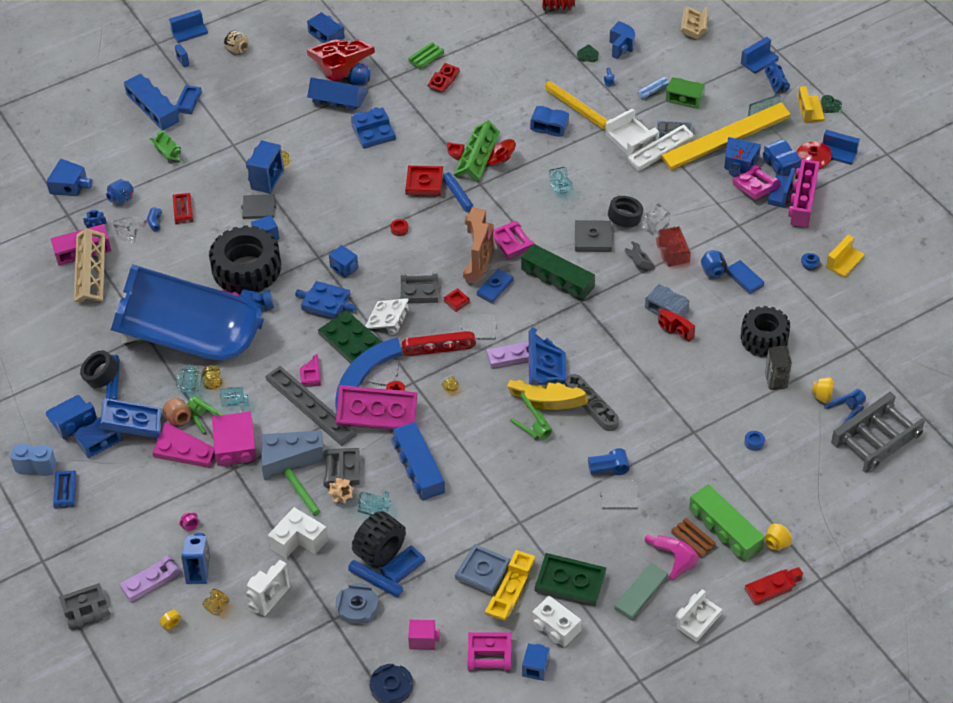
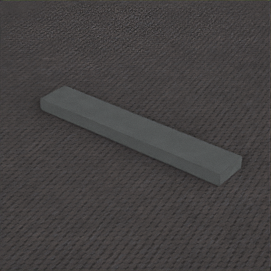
(309, 405)

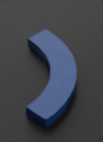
(367, 361)

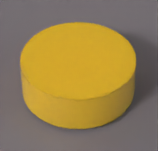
(170, 619)

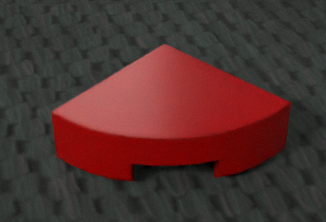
(455, 150)

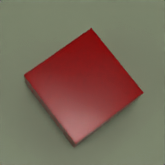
(456, 300)

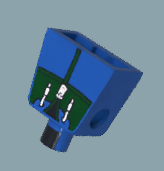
(196, 548)

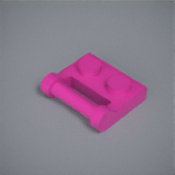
(752, 186)
(507, 241)
(490, 645)

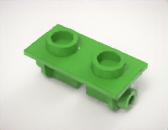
(169, 148)

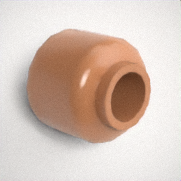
(176, 412)

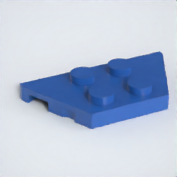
(546, 361)

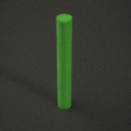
(302, 492)

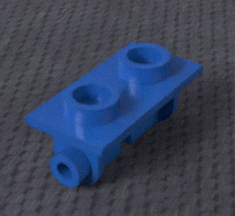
(776, 77)

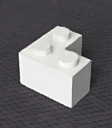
(297, 530)

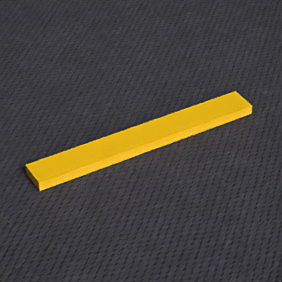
(719, 138)

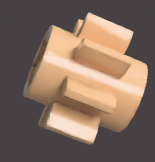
(340, 490)

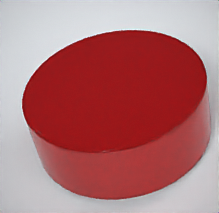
(399, 227)

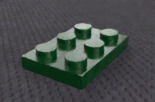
(348, 336)
(570, 579)

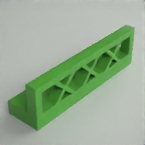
(477, 151)

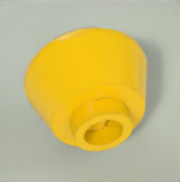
(823, 389)
(778, 537)

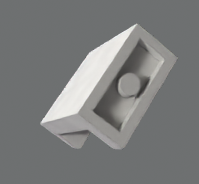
(629, 133)

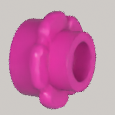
(189, 521)

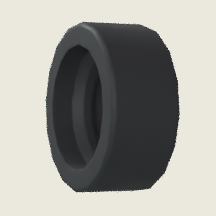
(624, 219)
(105, 376)

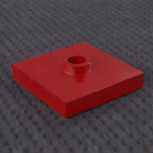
(424, 180)

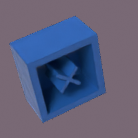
(265, 166)

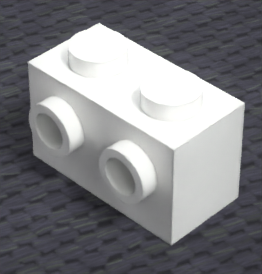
(556, 621)

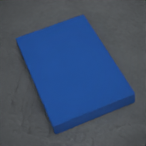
(130, 418)

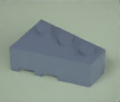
(290, 451)

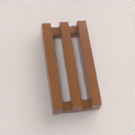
(695, 535)

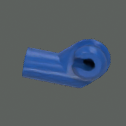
(154, 213)

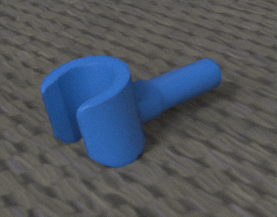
(609, 79)

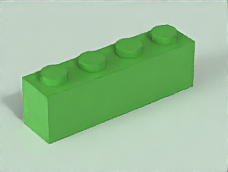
(726, 522)

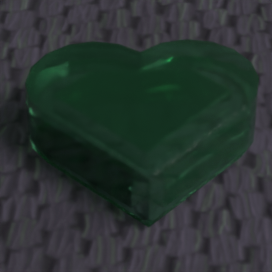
(588, 53)
(830, 105)

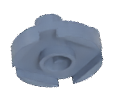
(357, 614)

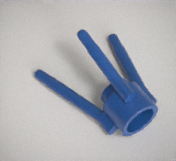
(853, 399)

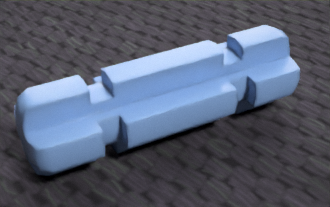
(653, 88)

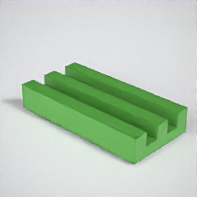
(424, 54)

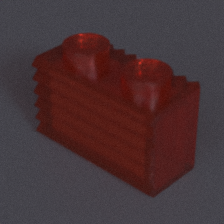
(673, 246)

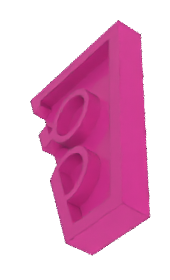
(182, 447)

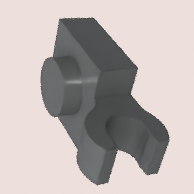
(640, 258)

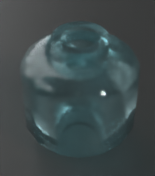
(189, 379)

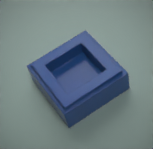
(181, 55)

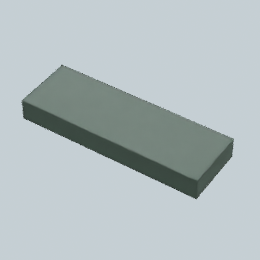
(641, 591)

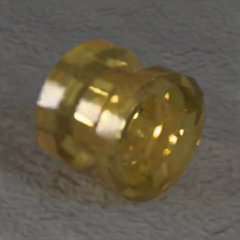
(211, 377)
(215, 602)

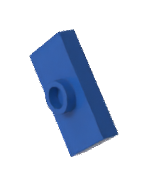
(495, 286)

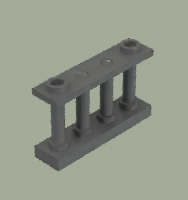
(872, 415)

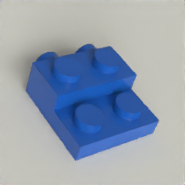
(372, 127)

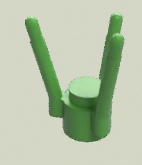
(199, 407)
(540, 427)

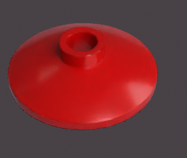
(815, 151)
(502, 152)

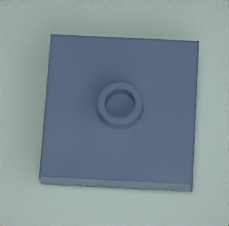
(483, 569)

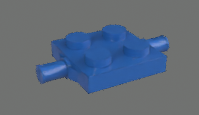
(325, 300)

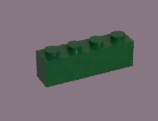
(558, 272)

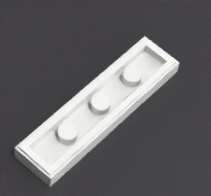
(654, 151)

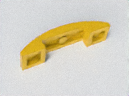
(512, 586)

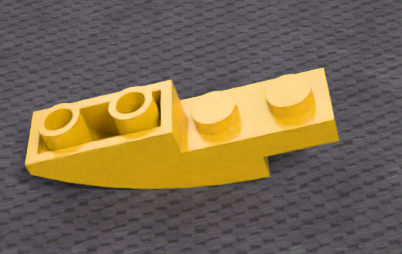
(554, 397)

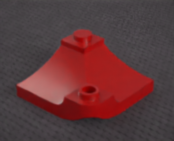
(339, 56)

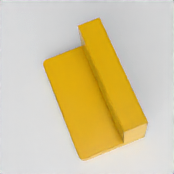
(810, 106)
(844, 257)

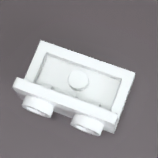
(697, 616)

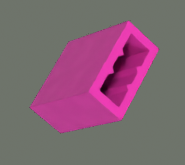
(234, 438)

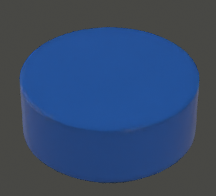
(268, 300)
(754, 440)

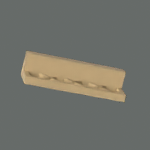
(85, 263)

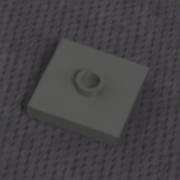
(593, 235)

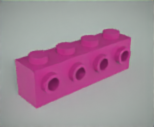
(804, 195)

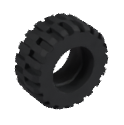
(243, 243)

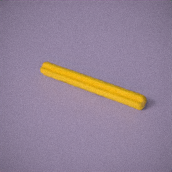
(576, 104)

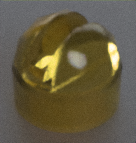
(450, 385)

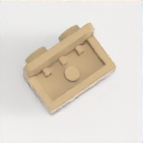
(694, 22)

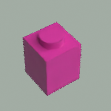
(423, 634)

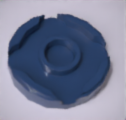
(391, 684)

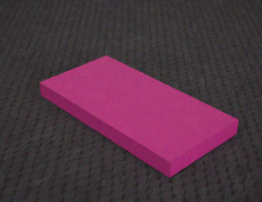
(375, 407)

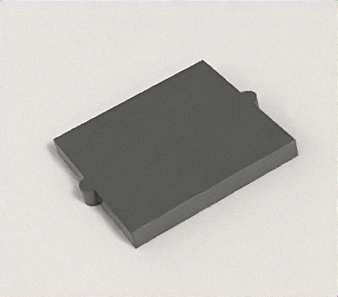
(258, 206)

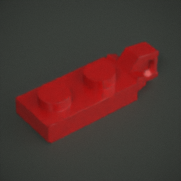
(773, 585)

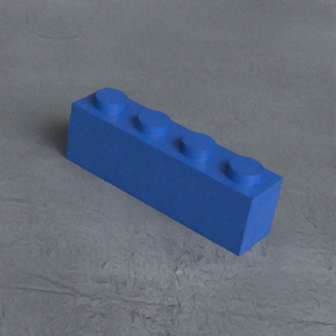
(151, 101)
(418, 461)

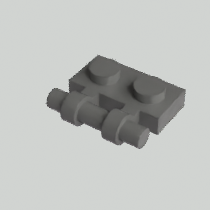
(81, 601)

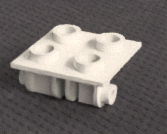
(388, 315)

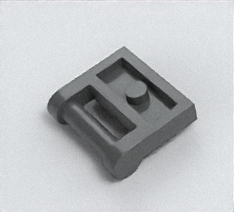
(419, 292)
(348, 465)

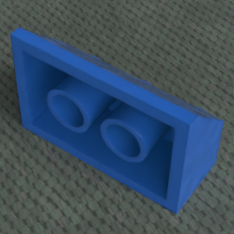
(336, 93)

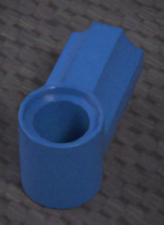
(613, 462)

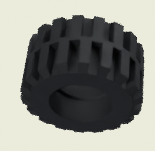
(764, 319)
(378, 539)

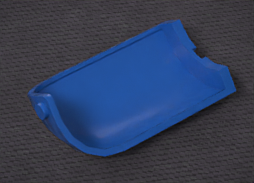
(185, 315)

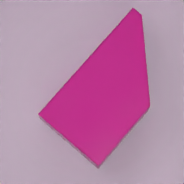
(310, 373)

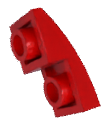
(444, 78)
(673, 322)

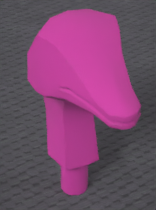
(685, 555)

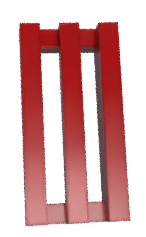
(183, 218)

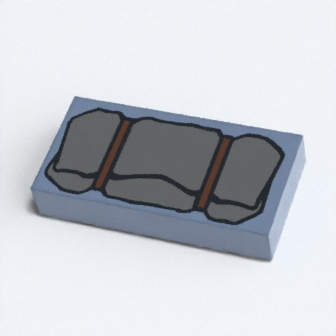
(666, 127)

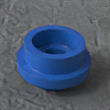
(810, 261)

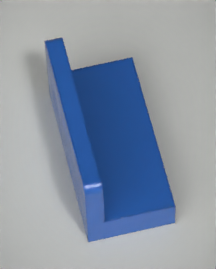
(187, 26)
(758, 55)
(843, 147)
(780, 196)

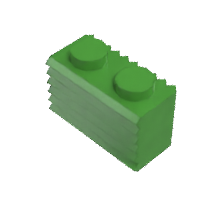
(685, 92)

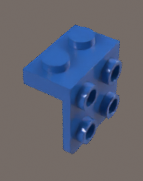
(71, 416)

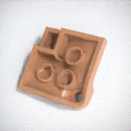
(483, 244)

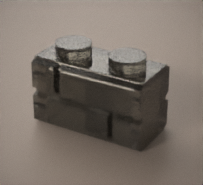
(778, 367)

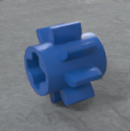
(94, 218)

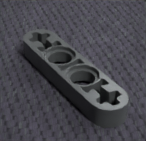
(595, 400)

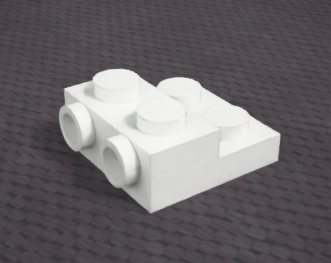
(268, 588)

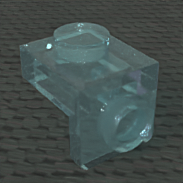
(559, 180)
(234, 397)
(371, 503)

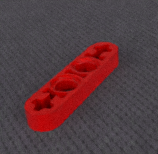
(412, 346)

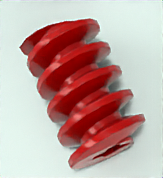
(557, 3)

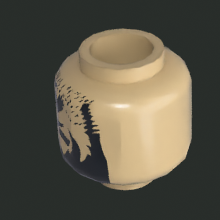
(236, 42)

